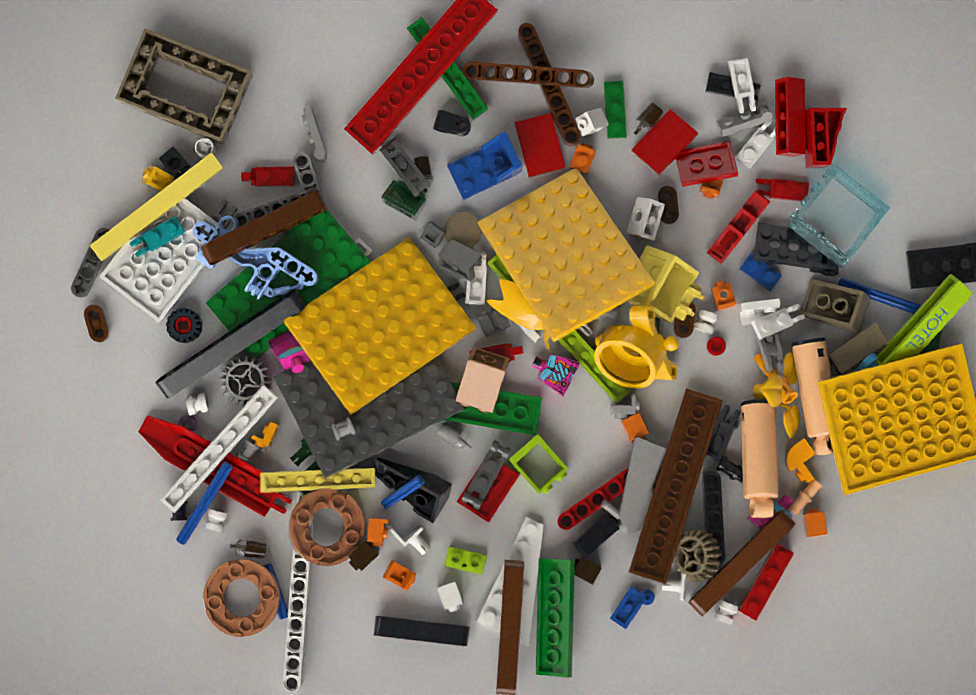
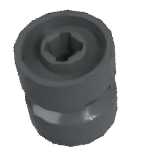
(491, 321)

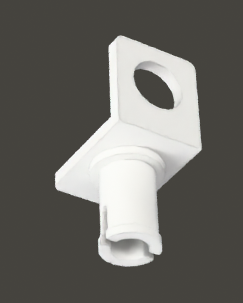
(413, 538)
(677, 585)

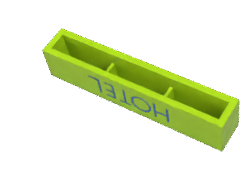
(926, 321)

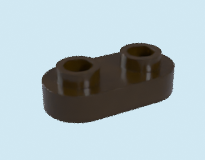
(671, 204)

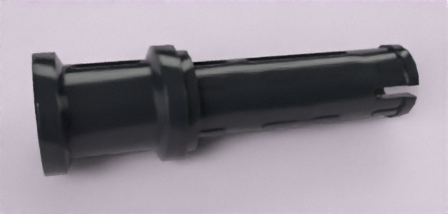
(730, 469)

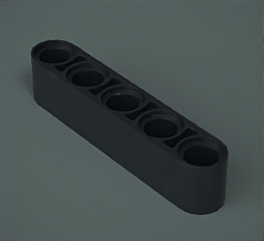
(716, 508)
(421, 631)

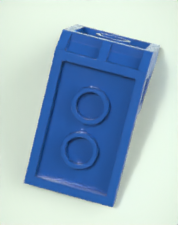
(486, 167)

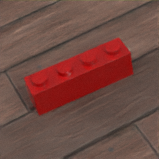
(790, 117)
(765, 581)

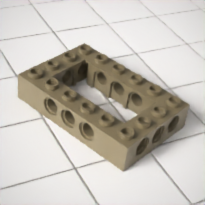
(155, 45)

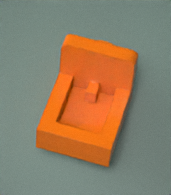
(399, 575)

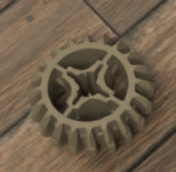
(703, 553)

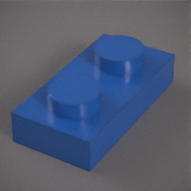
(760, 272)

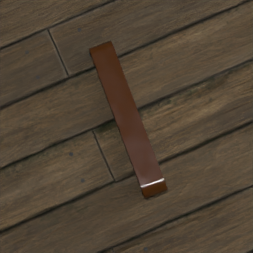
(519, 74)
(549, 94)
(263, 228)
(741, 563)
(510, 627)

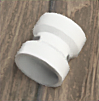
(202, 147)
(707, 317)
(195, 404)
(215, 521)
(726, 612)

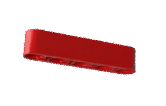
(587, 501)

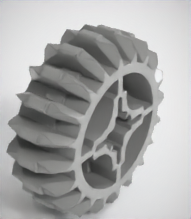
(249, 372)

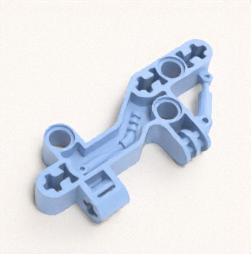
(258, 259)

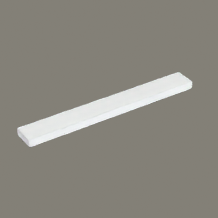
(219, 448)

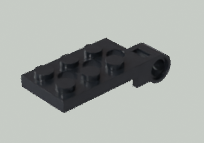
(783, 255)
(936, 256)

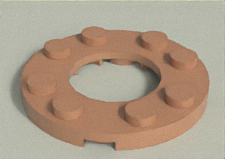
(352, 532)
(216, 607)

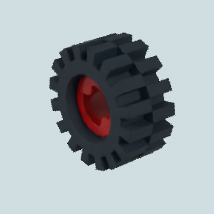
(183, 335)

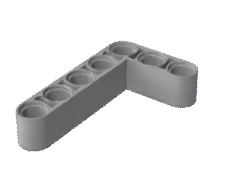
(302, 172)

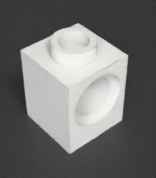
(591, 122)
(450, 596)

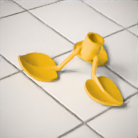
(772, 392)

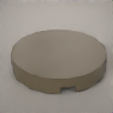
(463, 229)

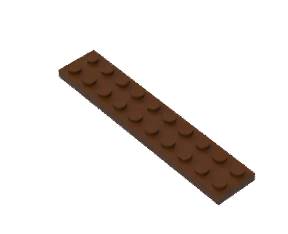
(675, 486)

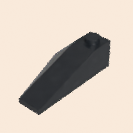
(426, 499)

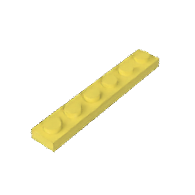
(315, 480)

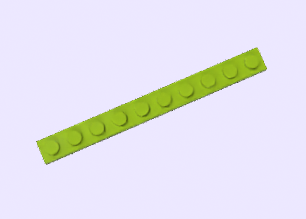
(576, 347)

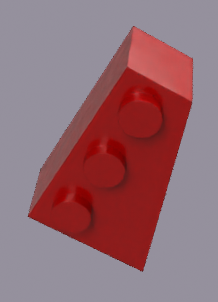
(822, 135)

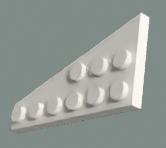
(526, 549)

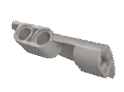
(640, 481)

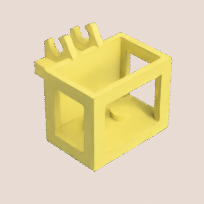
(672, 288)

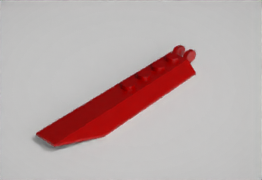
(183, 447)

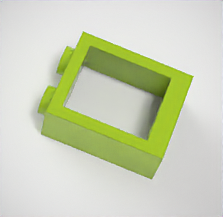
(526, 449)
(474, 561)

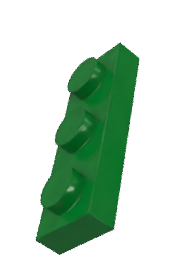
(615, 109)

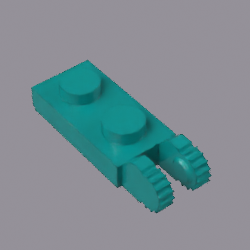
(159, 236)

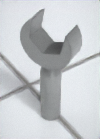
(615, 512)

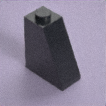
(596, 535)

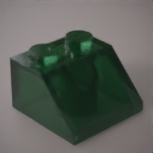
(402, 200)

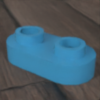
(868, 362)

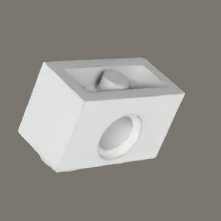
(645, 218)

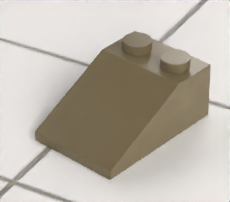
(835, 305)

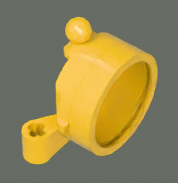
(648, 360)

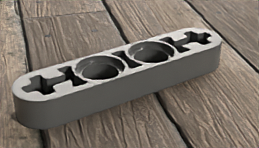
(88, 261)

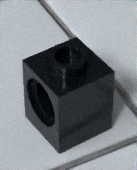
(171, 155)

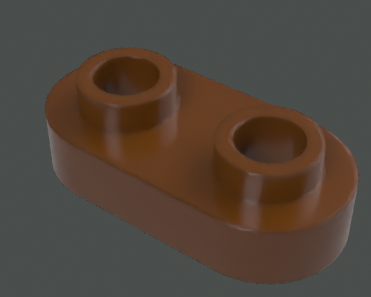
(688, 323)
(96, 324)

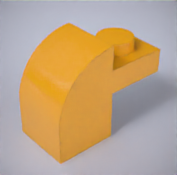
(795, 459)

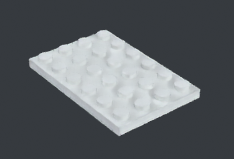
(161, 276)

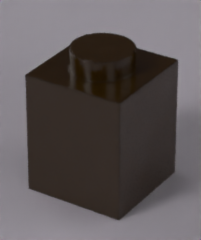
(362, 556)
(586, 570)

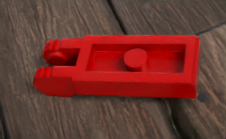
(784, 189)

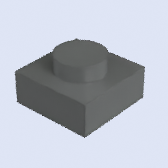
(433, 234)

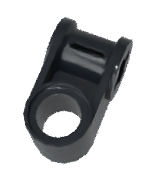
(447, 123)

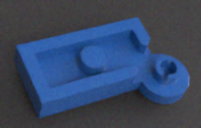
(630, 606)

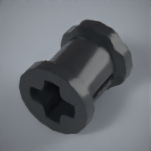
(180, 514)

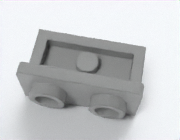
(622, 411)

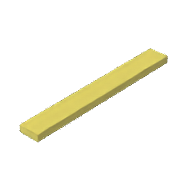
(156, 207)

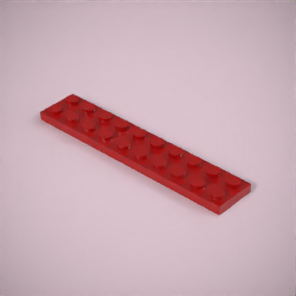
(419, 72)

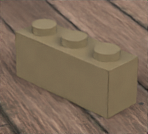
(857, 349)

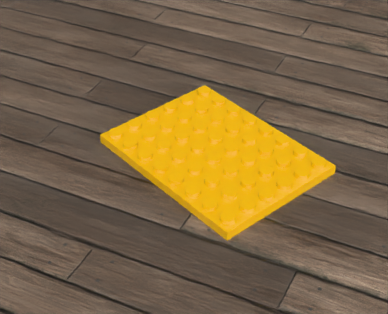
(565, 254)
(380, 325)
(900, 418)

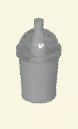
(454, 437)

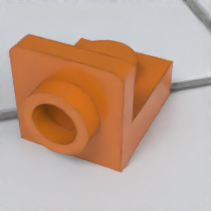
(583, 158)
(711, 189)

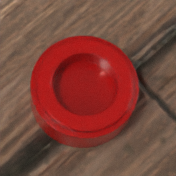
(716, 346)

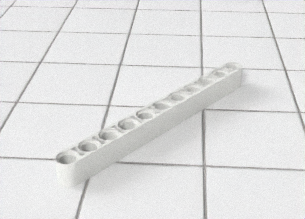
(297, 614)

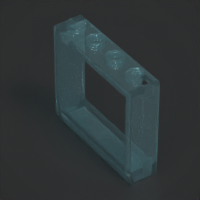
(820, 242)

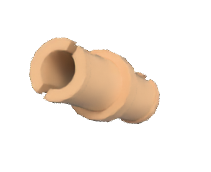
(805, 496)

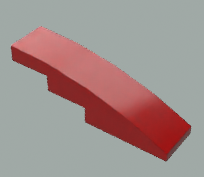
(738, 227)

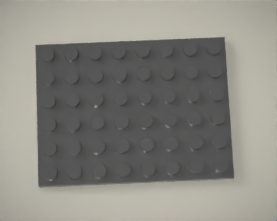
(390, 418)

